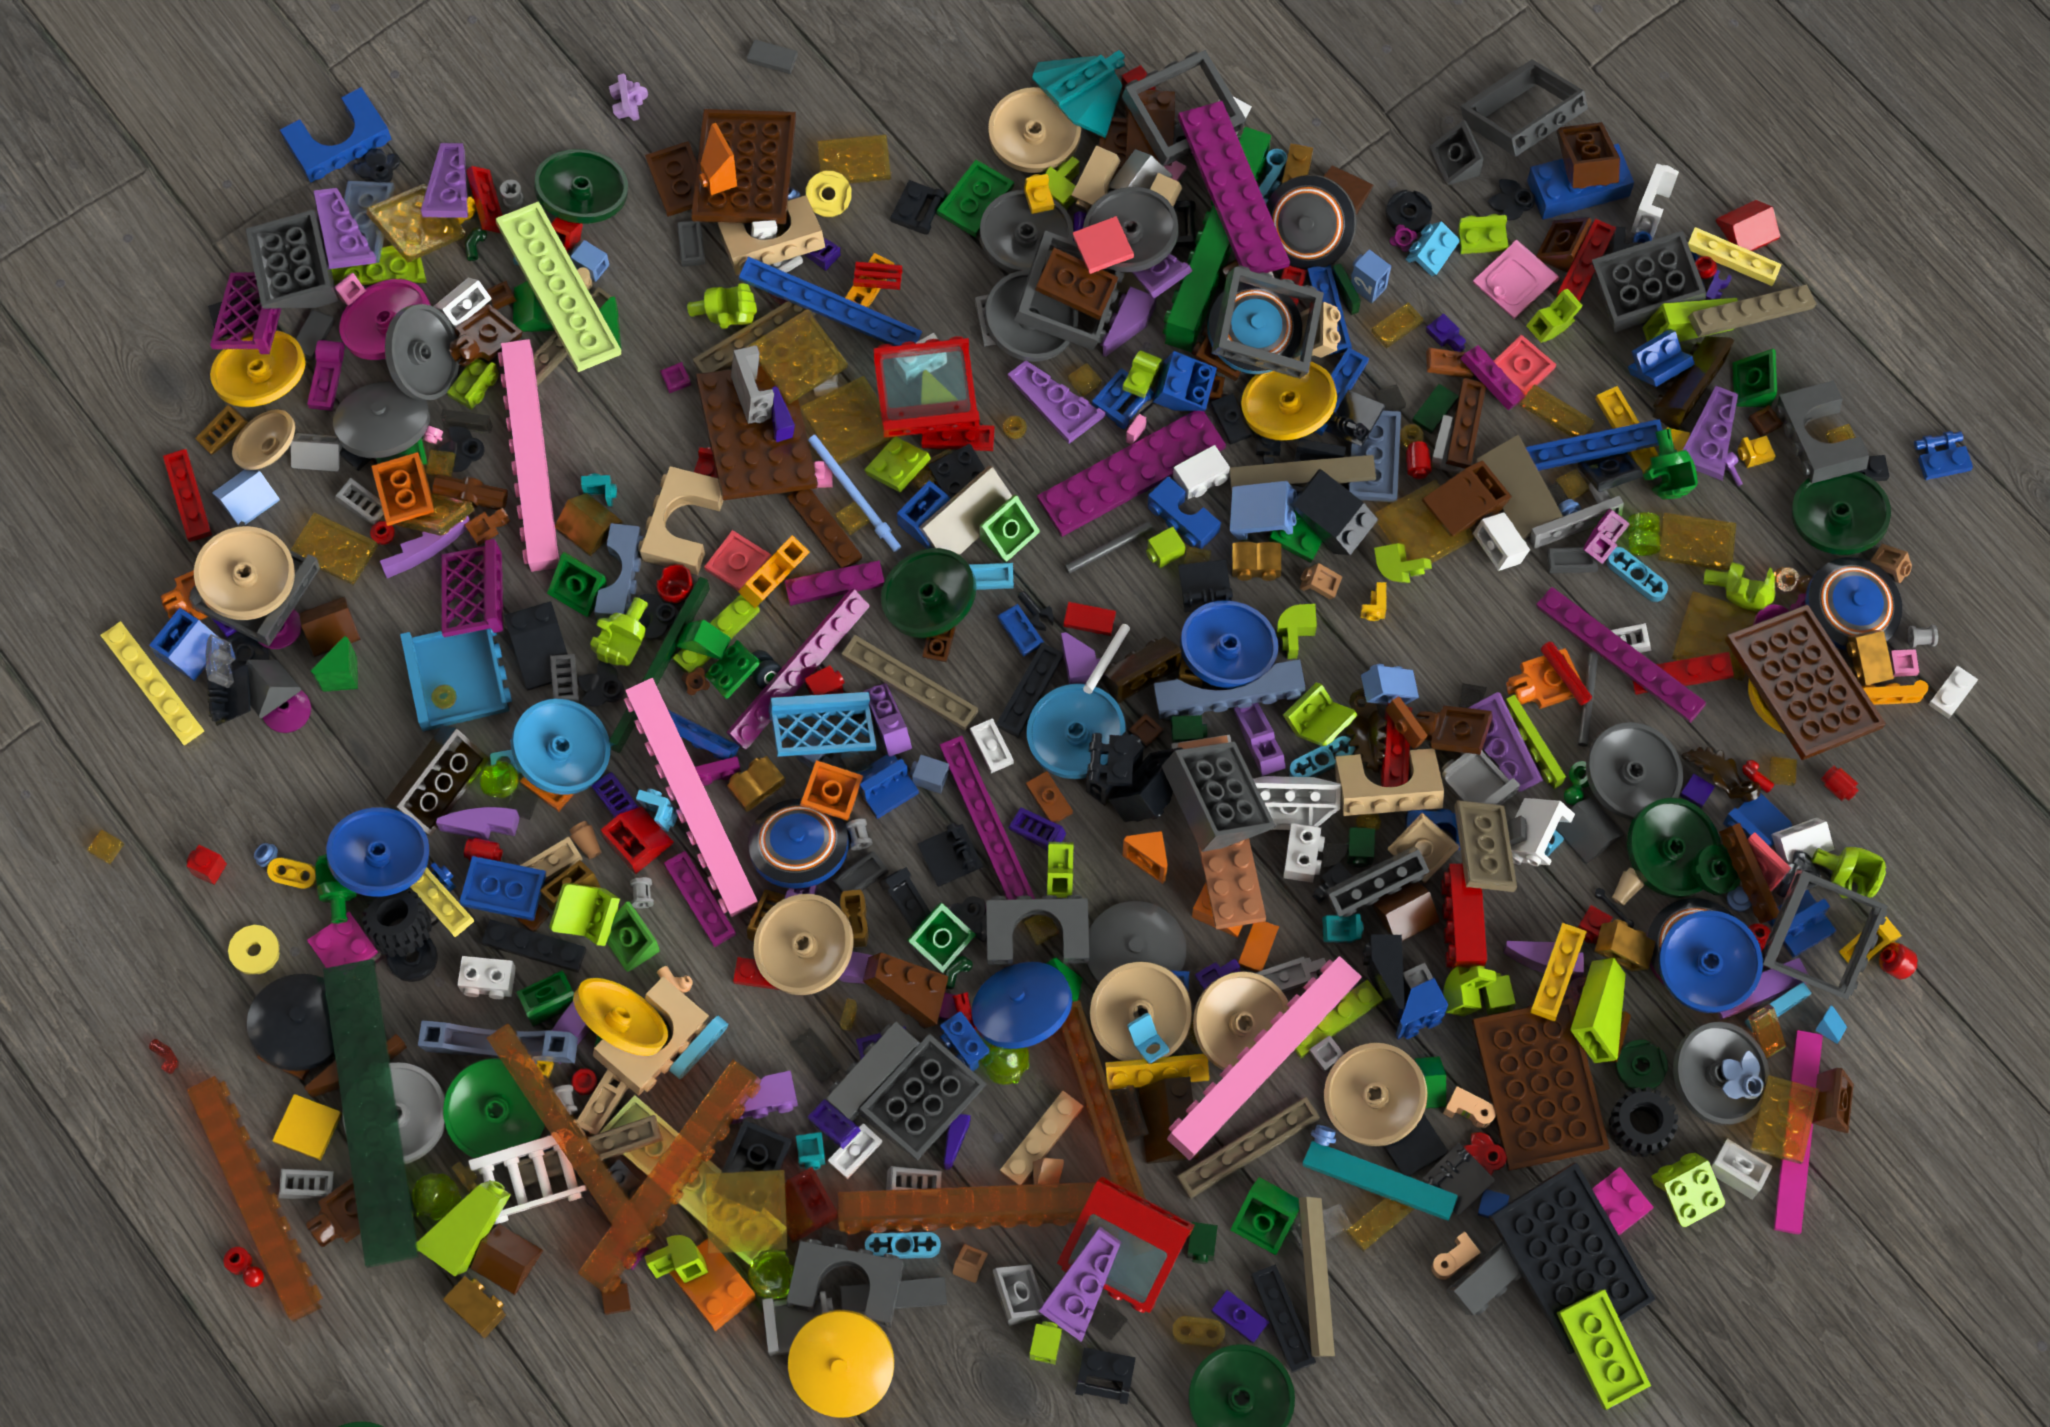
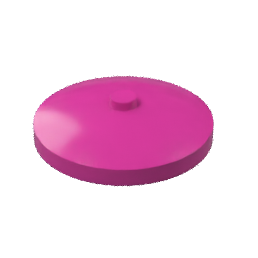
(368, 317)

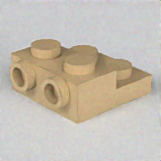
(1326, 334)

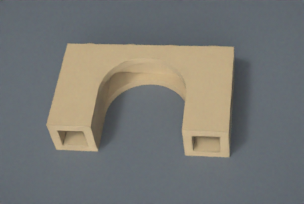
(1099, 173)
(801, 238)
(678, 489)
(1364, 797)
(685, 1022)

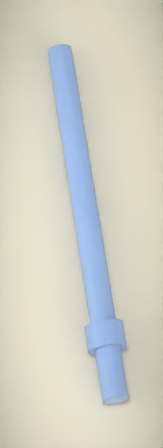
(882, 529)

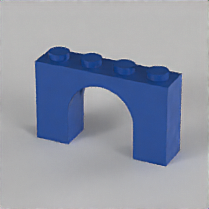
(319, 159)

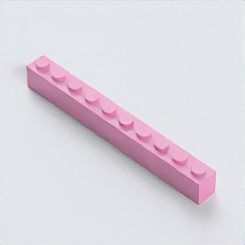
(530, 455)
(691, 797)
(1263, 1058)

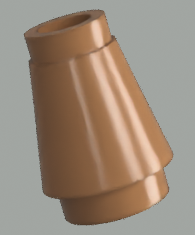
(585, 839)

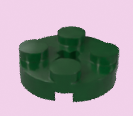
(1705, 874)
(1647, 1053)

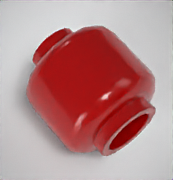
(1898, 961)

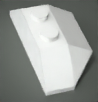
(1299, 799)

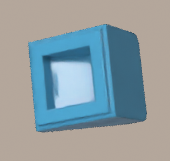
(1831, 1025)

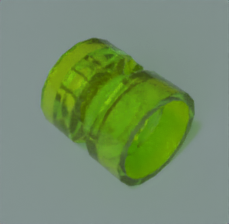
(1644, 534)

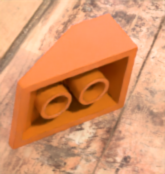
(403, 488)
(717, 1293)

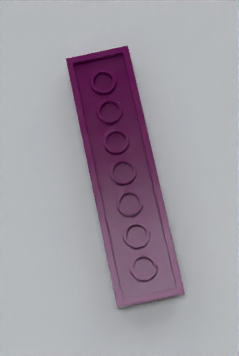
(1233, 188)
(1128, 472)

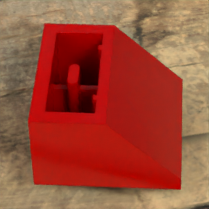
(636, 838)

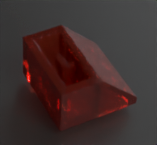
(807, 1205)

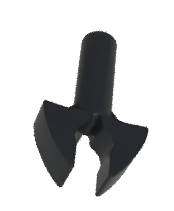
(1036, 611)

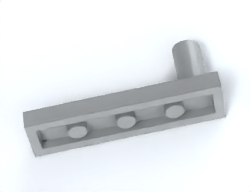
(1576, 521)

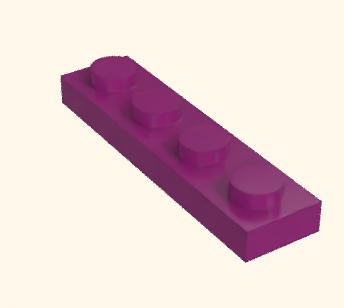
(834, 582)
(699, 898)

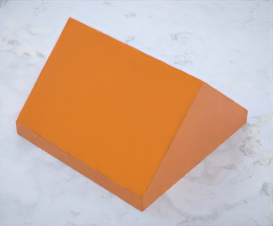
(832, 790)
(1147, 853)

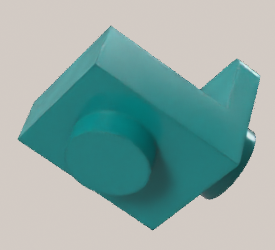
(599, 484)
(1342, 928)
(810, 1150)

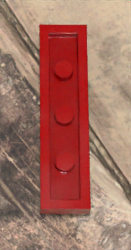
(1582, 267)
(187, 495)
(1696, 670)
(1396, 759)

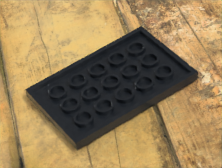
(1569, 1248)

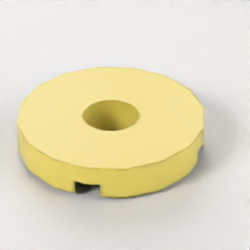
(832, 180)
(244, 940)

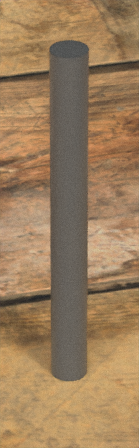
(1108, 547)
(1587, 708)

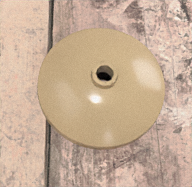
(263, 440)

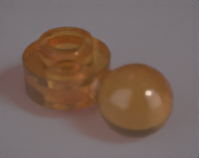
(1792, 580)

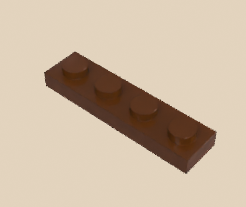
(1466, 423)
(824, 528)
(1749, 873)

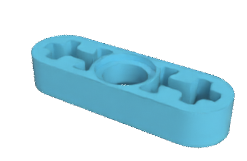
(1655, 580)
(1303, 761)
(1787, 1001)
(699, 1047)
(921, 1236)

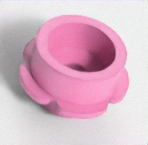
(432, 435)

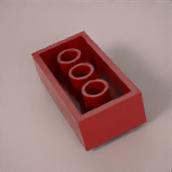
(1464, 920)

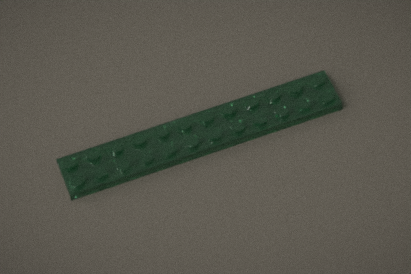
(370, 1114)

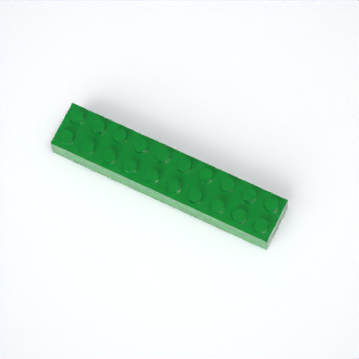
(1211, 253)

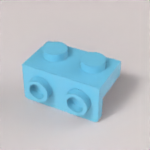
(1433, 247)
(664, 809)

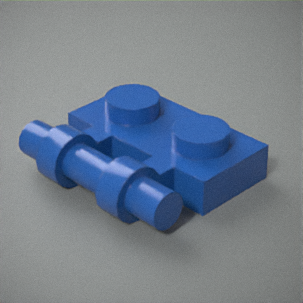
(1944, 462)

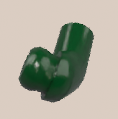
(471, 243)
(958, 965)

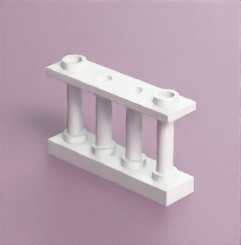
(535, 1150)

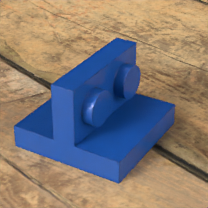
(1660, 359)
(886, 785)
(1808, 925)

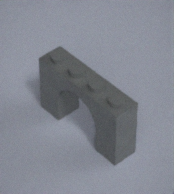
(1819, 459)
(1068, 913)
(817, 1260)

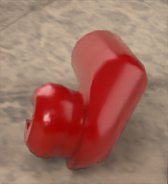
(1751, 773)

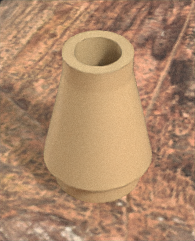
(1627, 887)

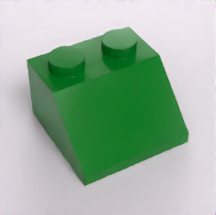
(1266, 1216)

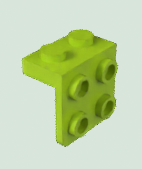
(1318, 717)
(585, 912)
(1690, 1188)

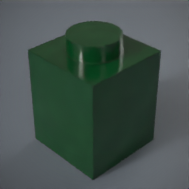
(1187, 728)
(1360, 846)
(1202, 1243)

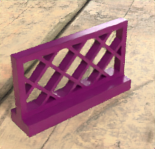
(262, 329)
(492, 590)

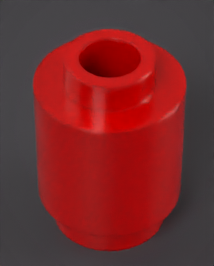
(1418, 460)
(1840, 783)
(483, 849)

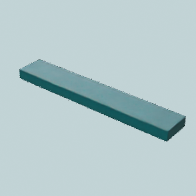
(1380, 1180)

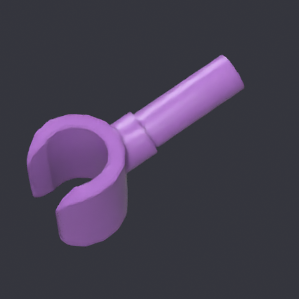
(1731, 460)

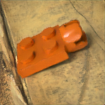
(179, 597)
(1540, 682)

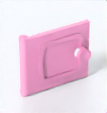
(1515, 279)

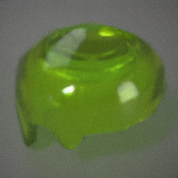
(499, 779)

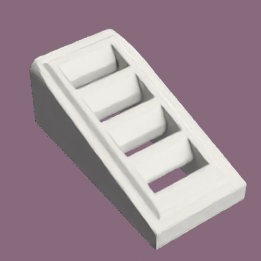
(1633, 631)

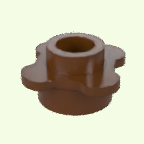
(698, 674)

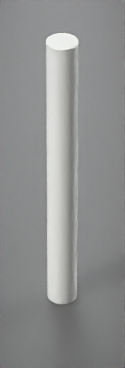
(1106, 658)

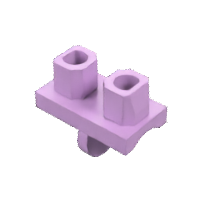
(631, 96)

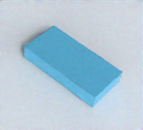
(993, 576)

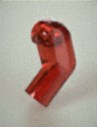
(163, 1050)

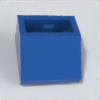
(1184, 383)
(919, 509)
(183, 644)
(1423, 1008)

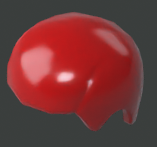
(675, 583)

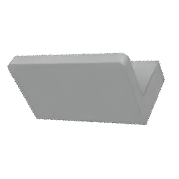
(1442, 446)
(315, 452)

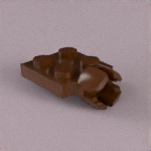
(482, 336)
(1456, 728)
(337, 1216)

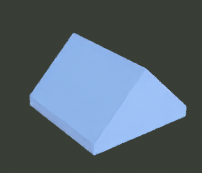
(246, 496)

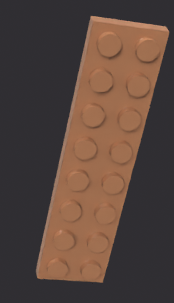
(1231, 875)

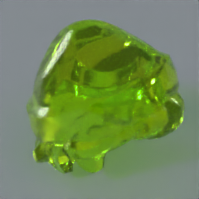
(1006, 1065)
(435, 1196)
(771, 1274)

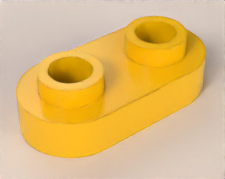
(293, 874)

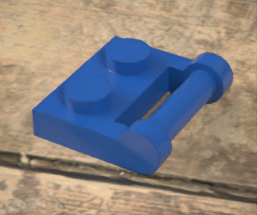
(1113, 397)

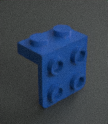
(1758, 817)

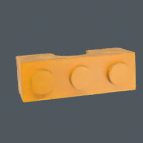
(773, 571)

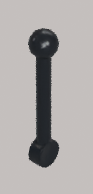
(1600, 894)

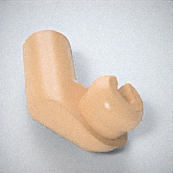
(681, 983)

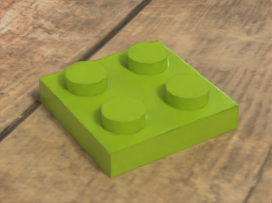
(897, 464)

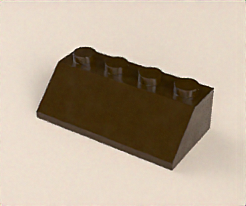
(1692, 383)
(438, 778)

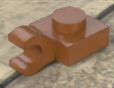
(484, 527)

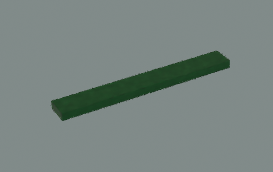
(662, 658)

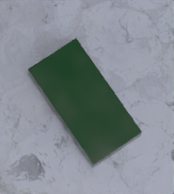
(1346, 289)
(1434, 408)

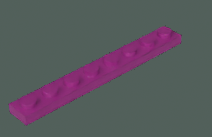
(1621, 654)
(799, 667)
(985, 819)

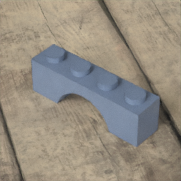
(622, 545)

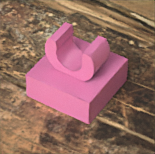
(823, 474)

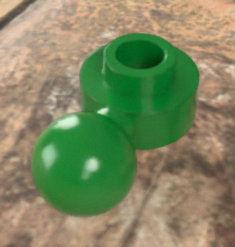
(1574, 793)

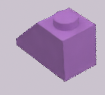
(1078, 658)

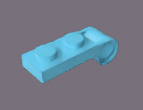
(1273, 172)

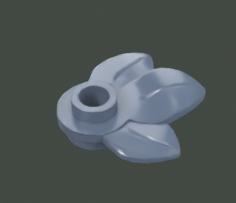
(1739, 1075)

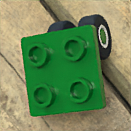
(738, 665)

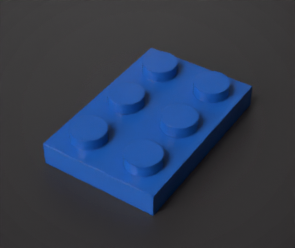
(502, 888)

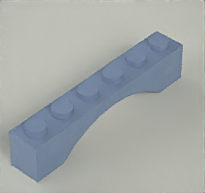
(1180, 699)
(465, 1040)

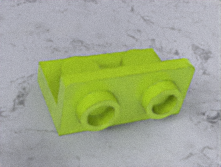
(1482, 234)
(473, 382)

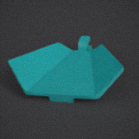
(1083, 88)

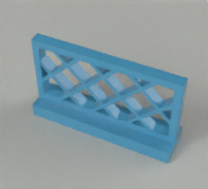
(820, 708)

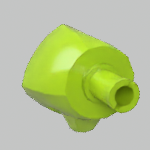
(726, 306)
(1742, 591)
(620, 635)
(1854, 866)

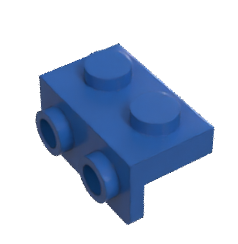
(964, 1039)

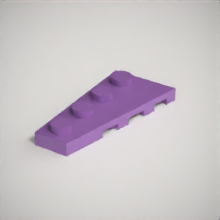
(447, 185)
(340, 232)
(1163, 275)
(1059, 406)
(1712, 433)
(1507, 745)
(1078, 1291)

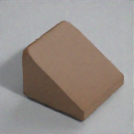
(1047, 1170)
(969, 1263)

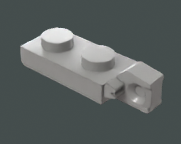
(1293, 973)

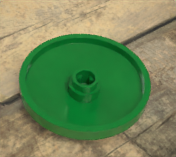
(489, 1110)

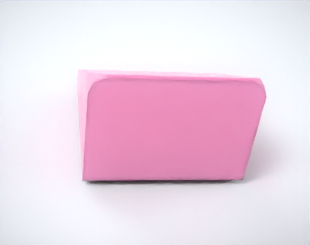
(349, 289)

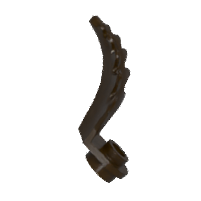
(1367, 731)
(1723, 773)

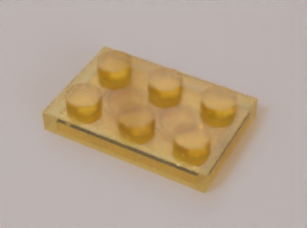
(856, 158)
(446, 514)
(1697, 541)
(335, 547)
(1784, 1119)

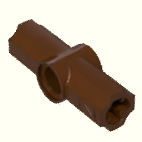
(472, 491)

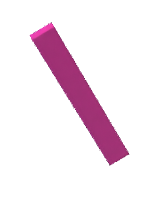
(1794, 1175)

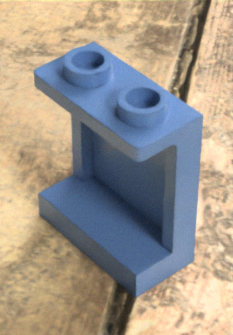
(1262, 508)

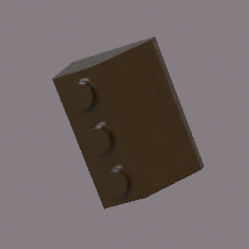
(1141, 668)
(1161, 1106)

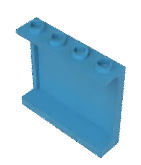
(463, 662)

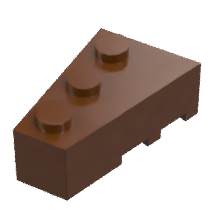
(908, 986)

